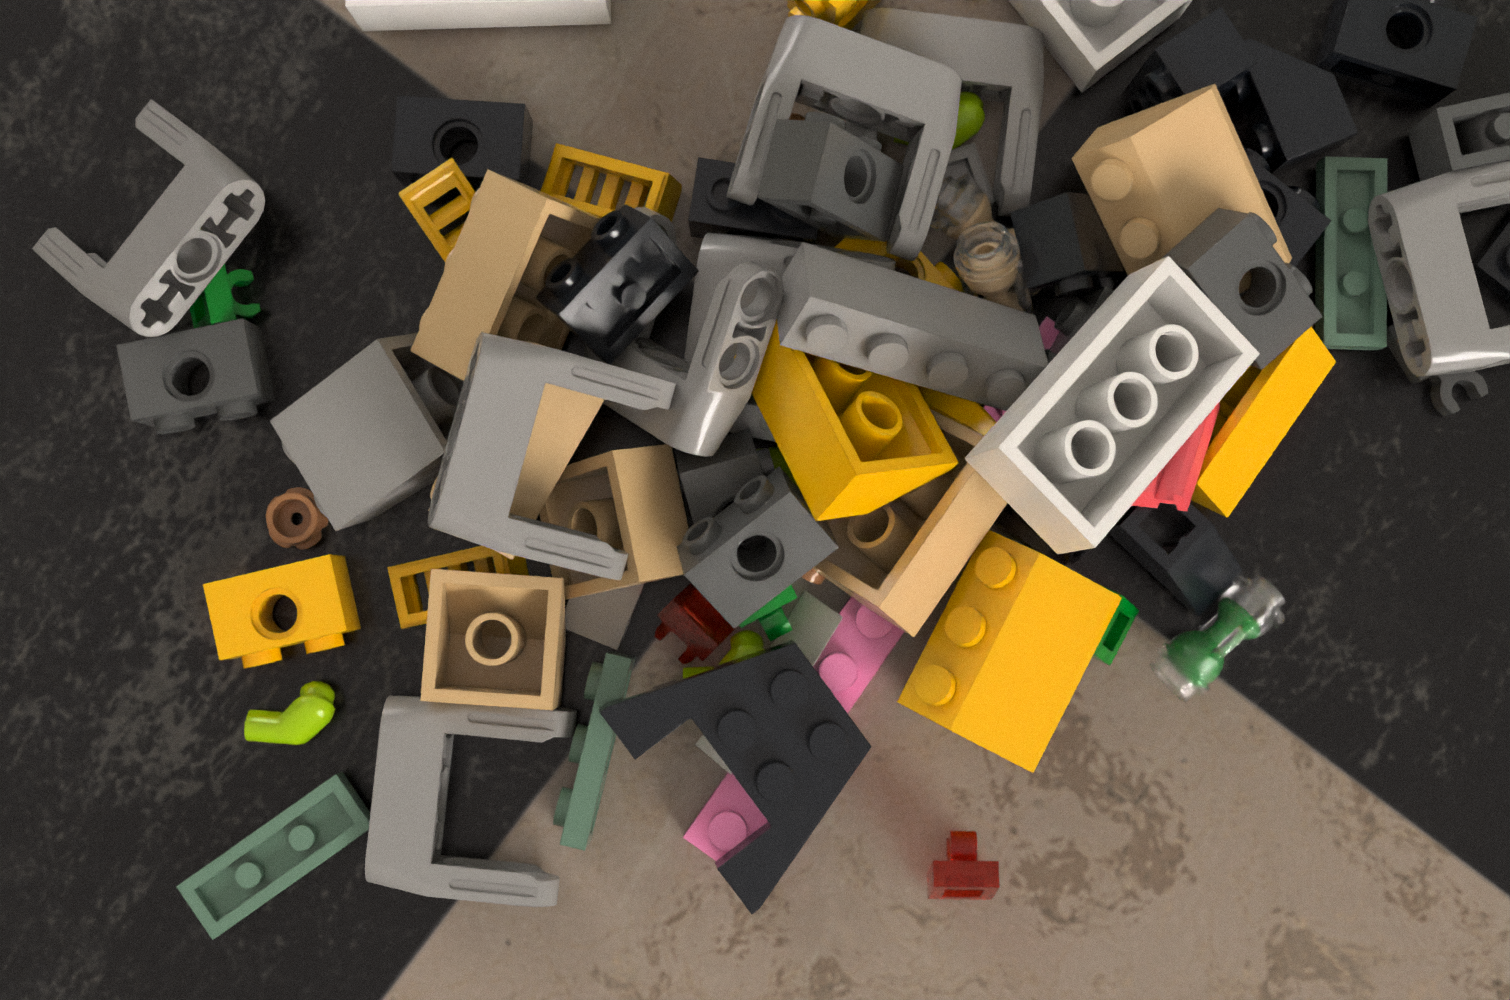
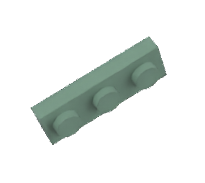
(1346, 265)
(592, 750)
(276, 855)

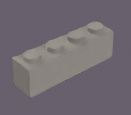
(908, 328)

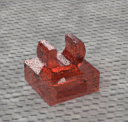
(694, 623)
(961, 873)

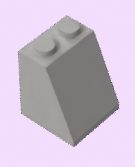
(371, 430)

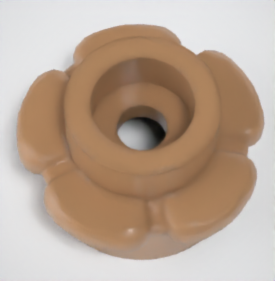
(280, 524)

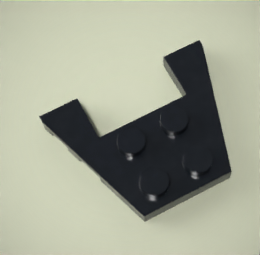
(775, 734)

